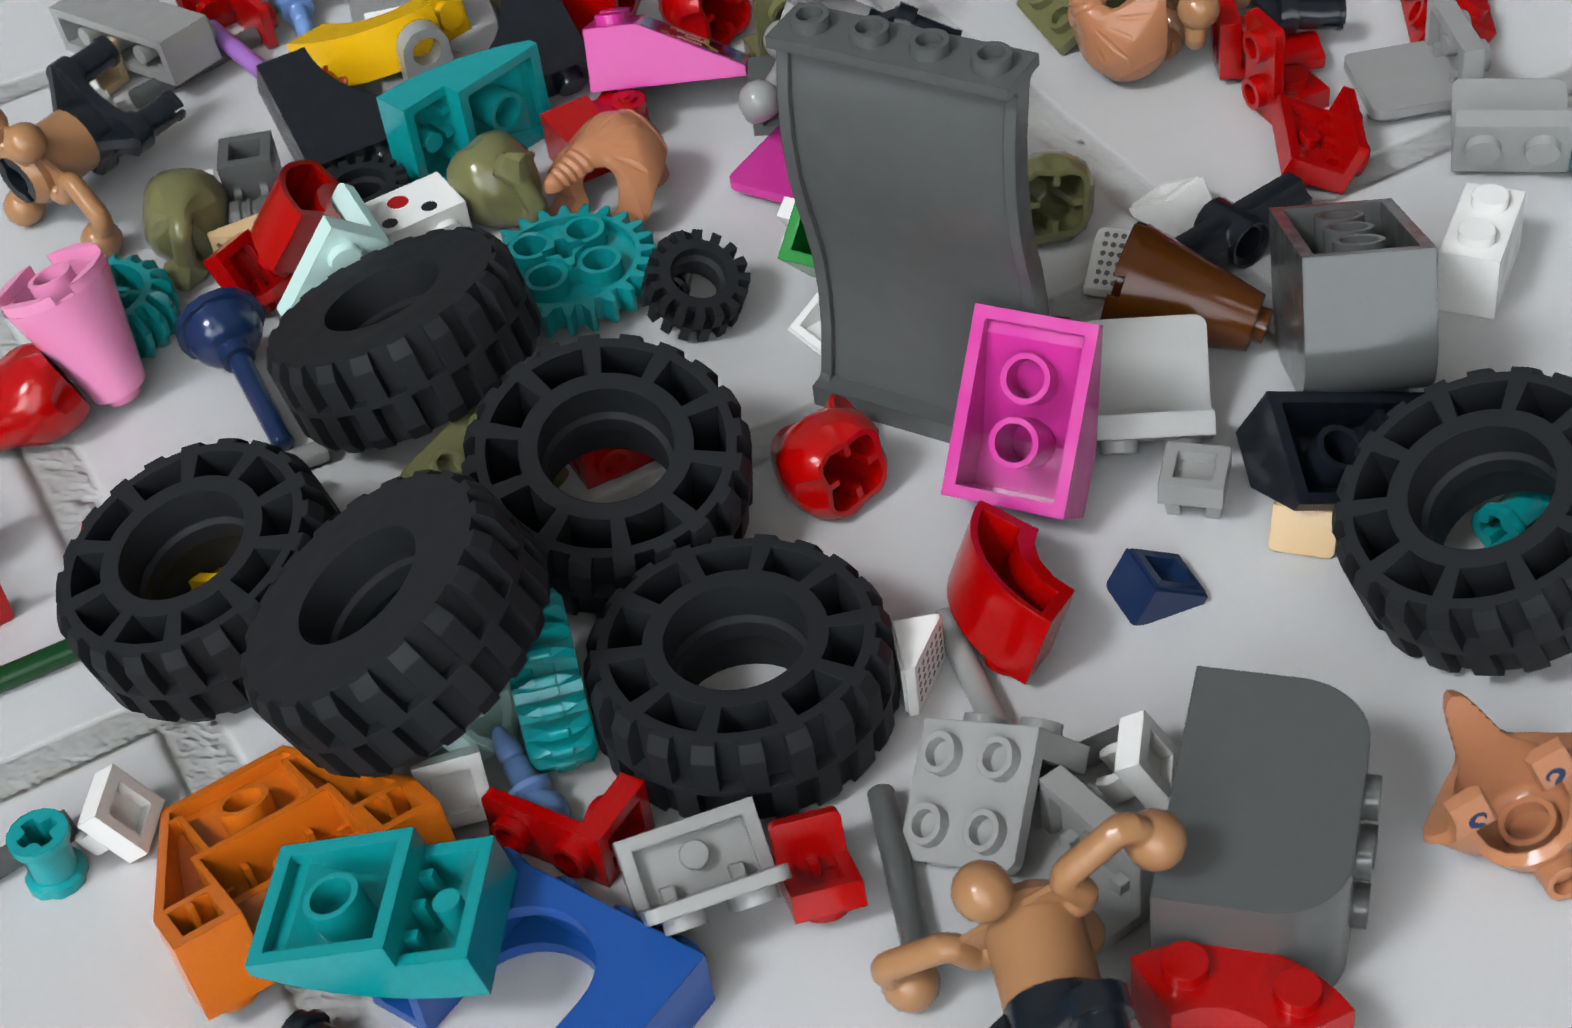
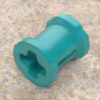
(1508, 516)
(44, 847)

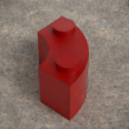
(292, 214)
(1005, 593)
(1231, 989)

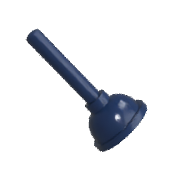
(225, 332)

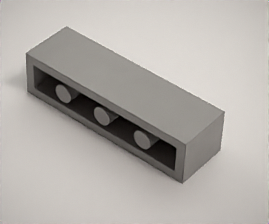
(151, 35)

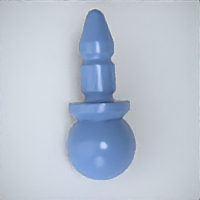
(297, 13)
(522, 776)

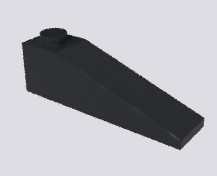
(1304, 440)

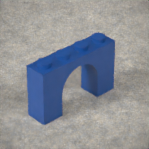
(638, 971)

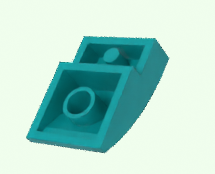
(457, 101)
(385, 916)

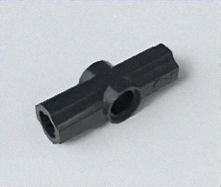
(1241, 230)

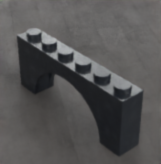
(338, 122)

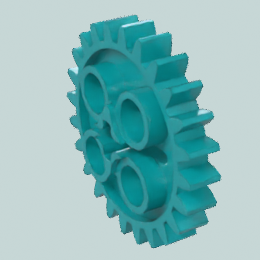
(581, 265)

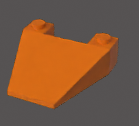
(224, 846)

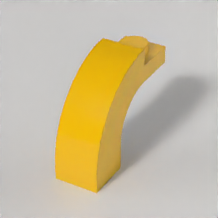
(368, 47)

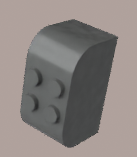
(1354, 297)
(1272, 821)

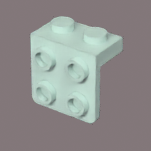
(335, 244)

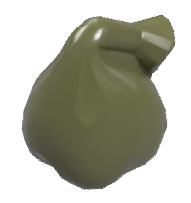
(497, 180)
(1059, 195)
(177, 215)

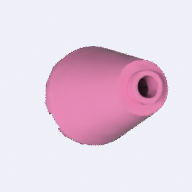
(78, 322)

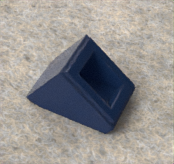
(1153, 586)

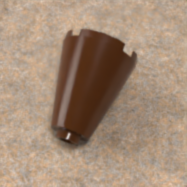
(1168, 278)

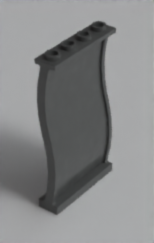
(909, 198)

